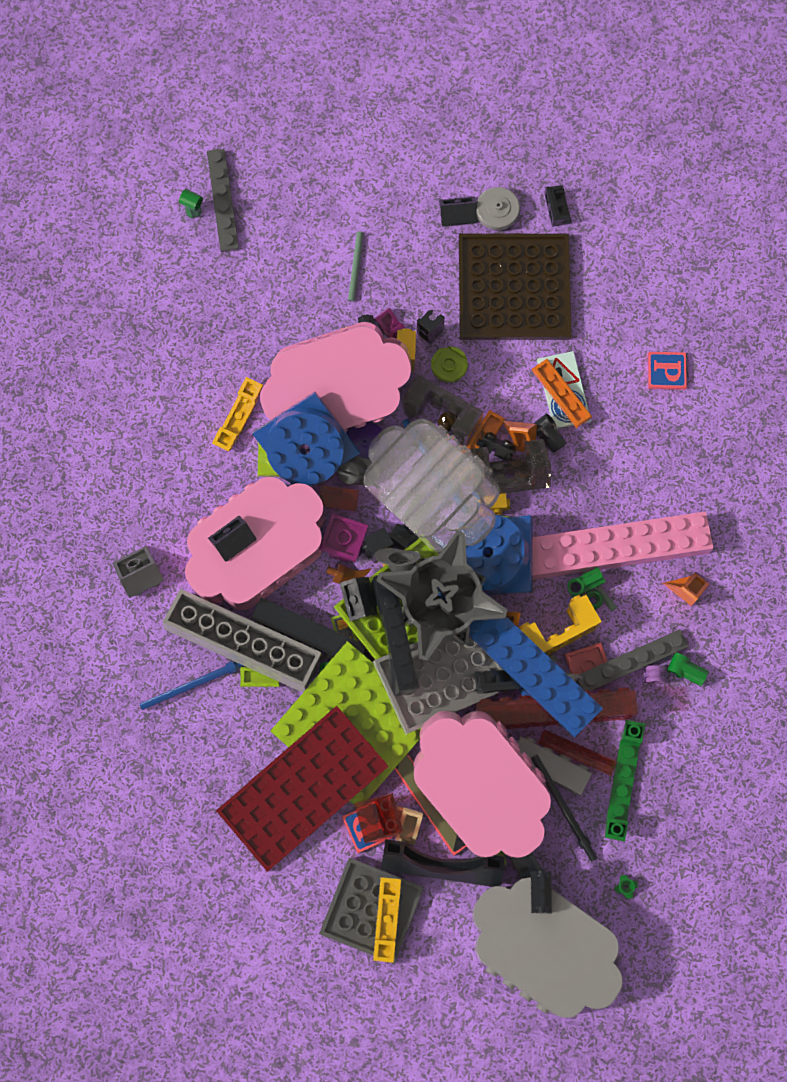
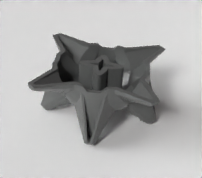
(455, 581)

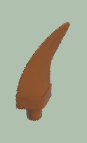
(344, 573)

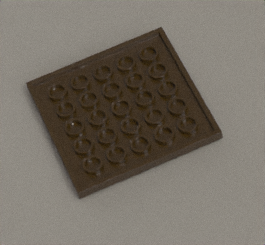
(514, 286)

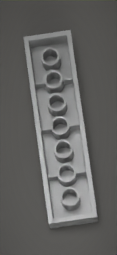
(242, 640)

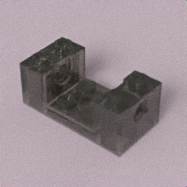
(423, 391)
(528, 472)

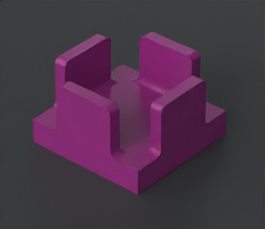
(344, 538)

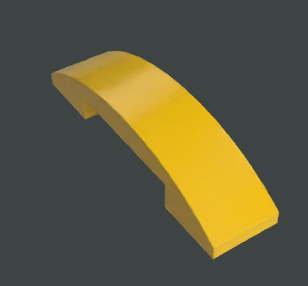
(239, 414)
(387, 920)

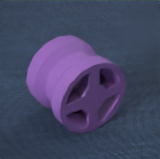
(655, 674)

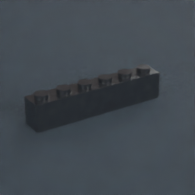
(302, 629)

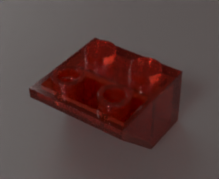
(378, 818)

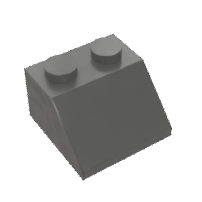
(138, 572)

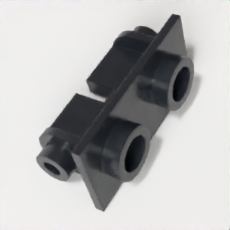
(503, 448)
(541, 892)

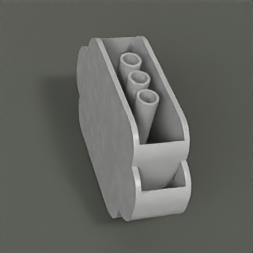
(550, 957)

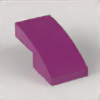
(389, 323)

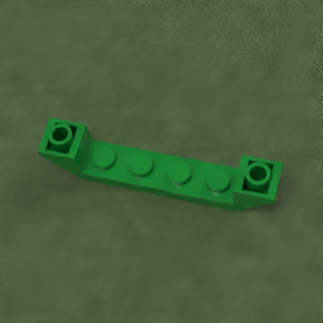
(623, 780)

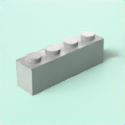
(560, 768)

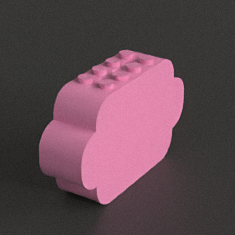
(349, 370)
(287, 542)
(482, 783)

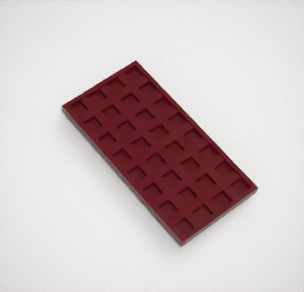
(302, 788)

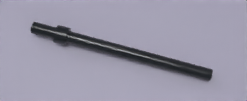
(583, 841)

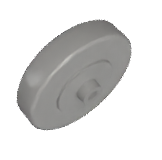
(498, 208)

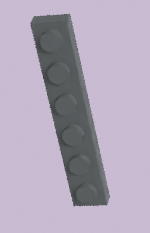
(222, 200)
(633, 660)

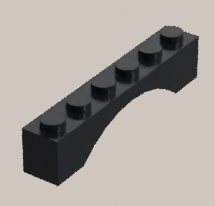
(400, 657)
(404, 859)

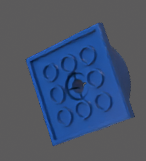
(308, 424)
(511, 563)

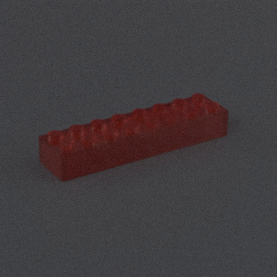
(529, 713)

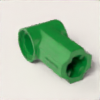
(191, 202)
(587, 581)
(685, 669)

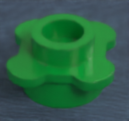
(631, 886)

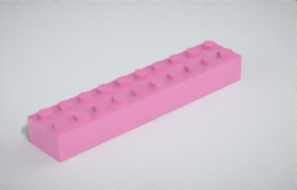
(621, 545)

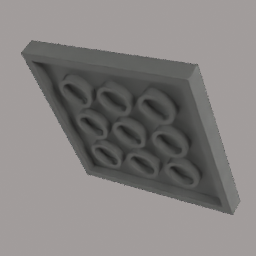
(355, 908)

